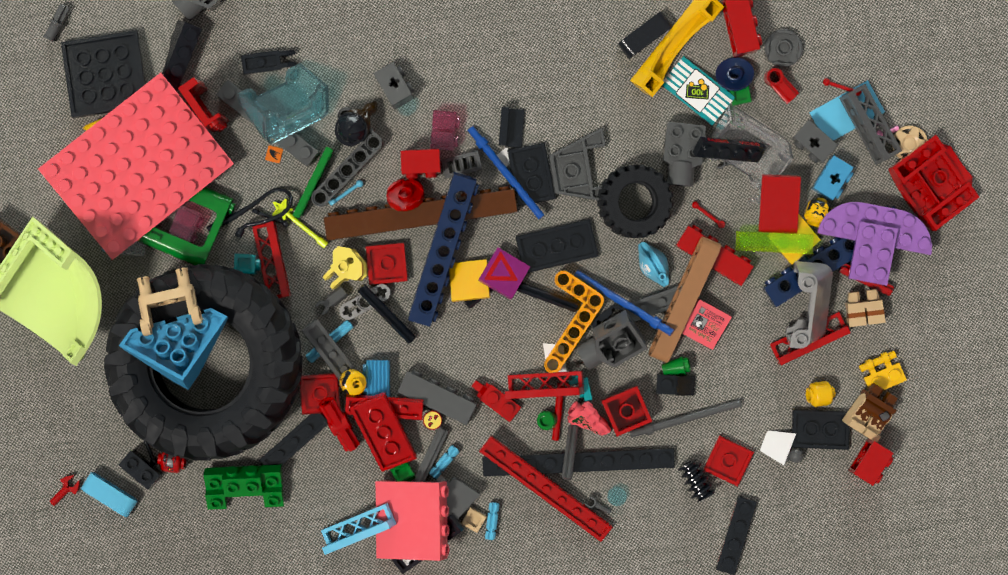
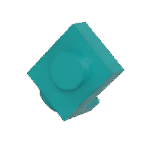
(247, 263)

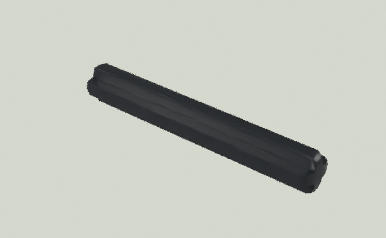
(548, 297)
(386, 313)

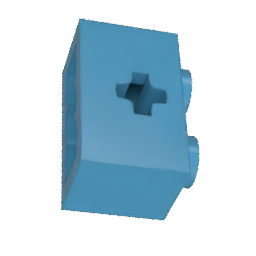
(823, 183)

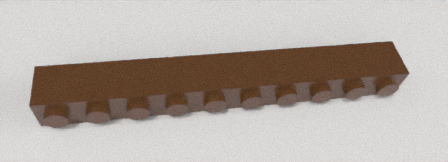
(427, 214)

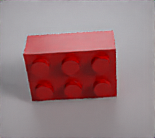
(741, 27)

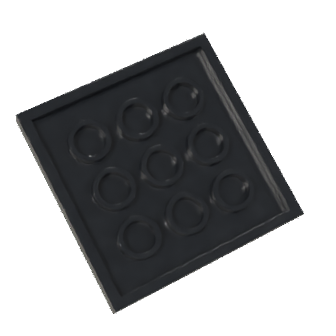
(102, 72)

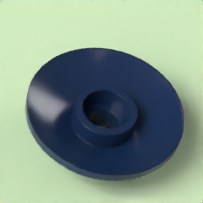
(734, 68)

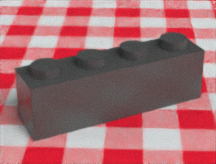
(436, 397)

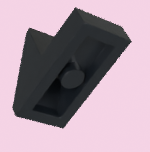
(675, 385)

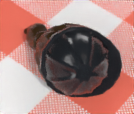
(355, 124)

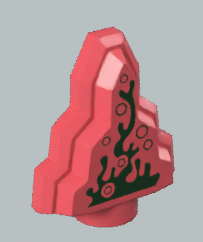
(588, 418)

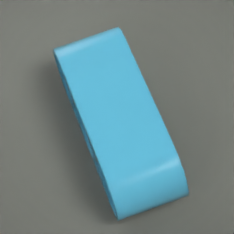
(109, 494)

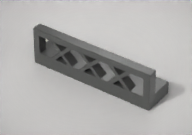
(865, 127)

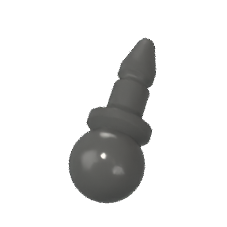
(795, 455)

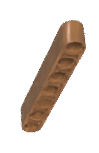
(685, 298)

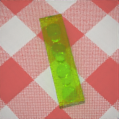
(774, 242)

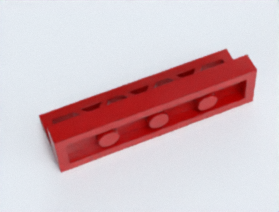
(276, 255)
(830, 337)
(544, 392)
(404, 407)

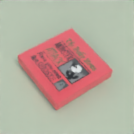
(706, 324)

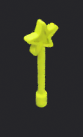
(280, 207)

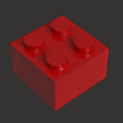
(421, 163)
(626, 410)
(871, 462)

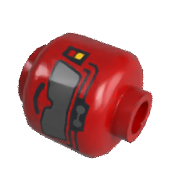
(171, 463)

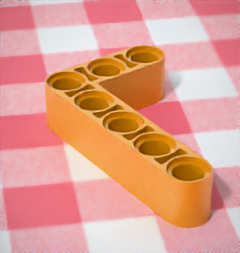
(575, 322)

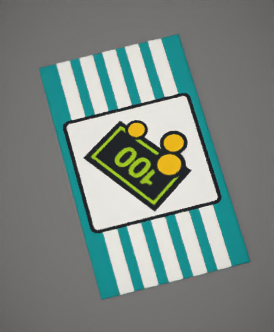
(697, 90)

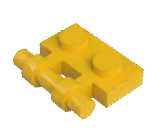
(886, 377)

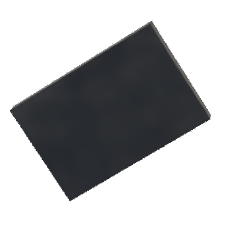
(533, 172)
(820, 429)

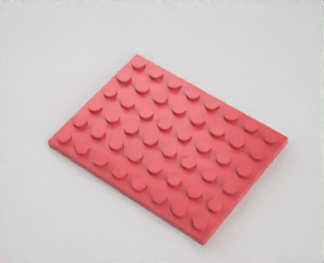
(136, 166)

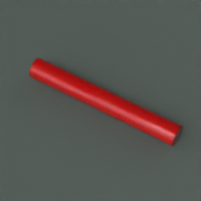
(558, 412)

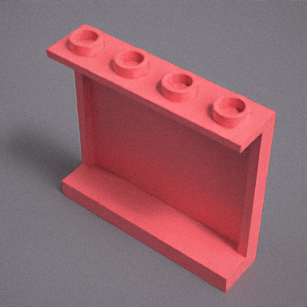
(420, 519)

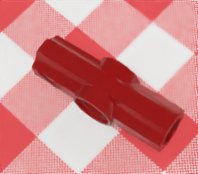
(339, 424)

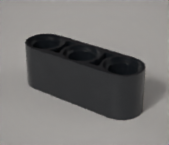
(645, 35)

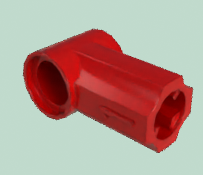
(782, 87)

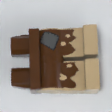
(870, 413)

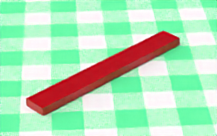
(545, 488)

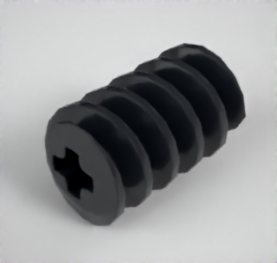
(696, 480)

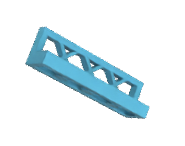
(357, 535)

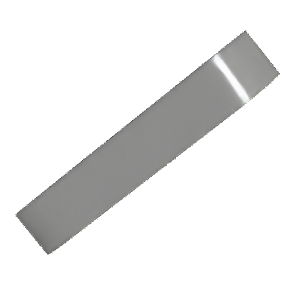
(354, 313)

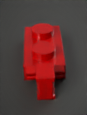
(496, 400)

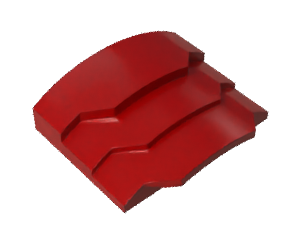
(934, 183)

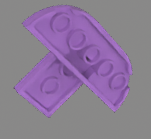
(875, 235)

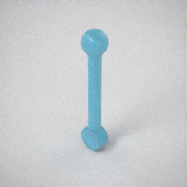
(359, 183)

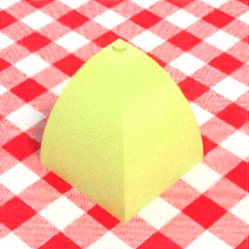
(51, 291)

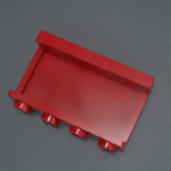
(191, 91)

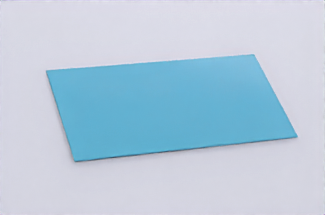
(834, 119)

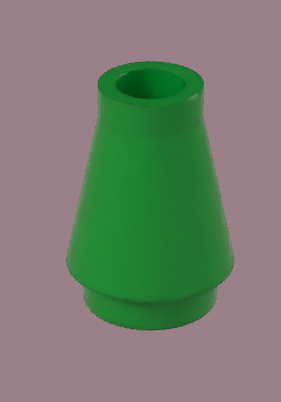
(677, 366)

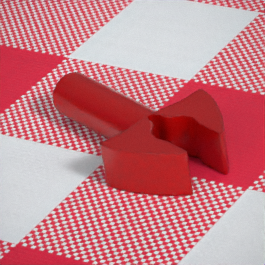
(65, 489)

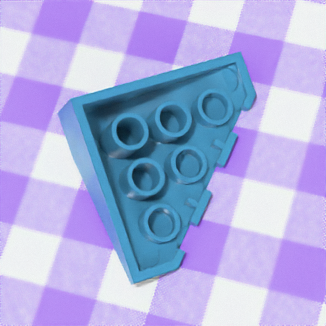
(177, 347)

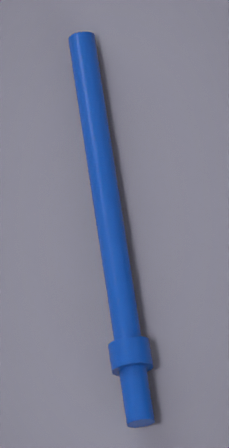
(482, 143)
(655, 322)

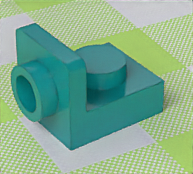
(587, 393)

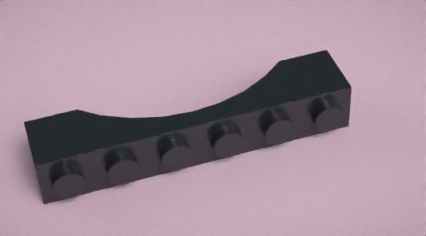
(180, 51)

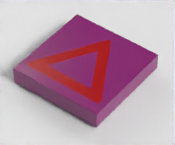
(504, 273)

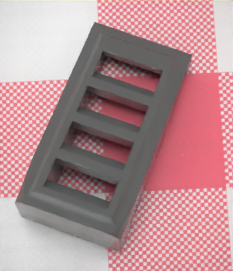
(475, 154)

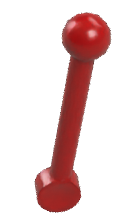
(826, 82)
(721, 224)

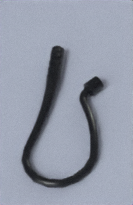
(240, 231)

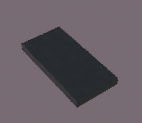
(557, 246)

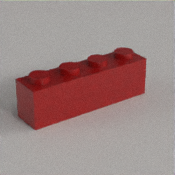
(726, 263)

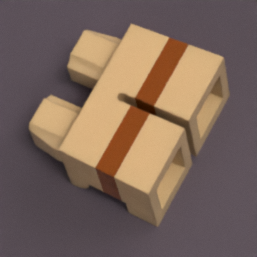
(864, 311)

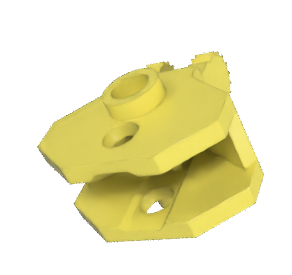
(345, 268)

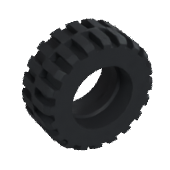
(659, 194)

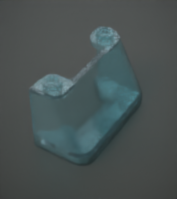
(288, 106)

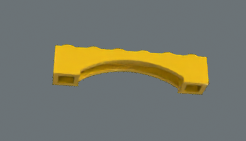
(652, 72)

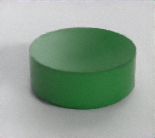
(546, 420)

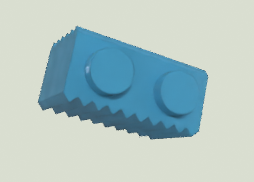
(377, 377)

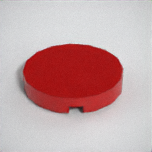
(405, 195)

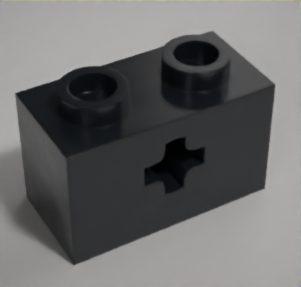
(140, 469)

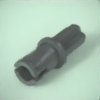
(56, 22)

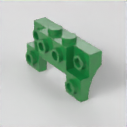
(242, 482)

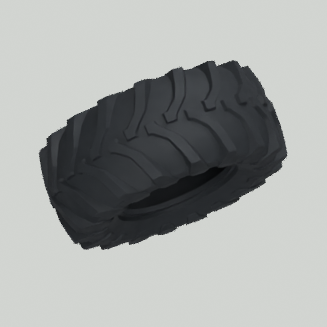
(263, 401)

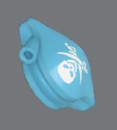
(653, 264)

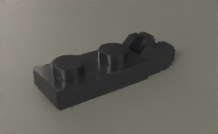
(265, 61)

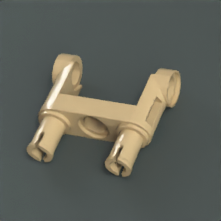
(149, 300)

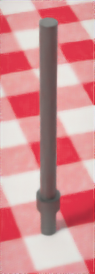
(649, 428)

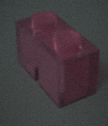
(443, 130)
(186, 224)

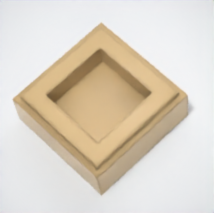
(473, 519)

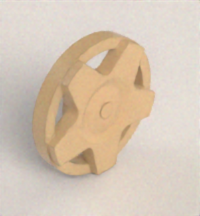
(909, 141)

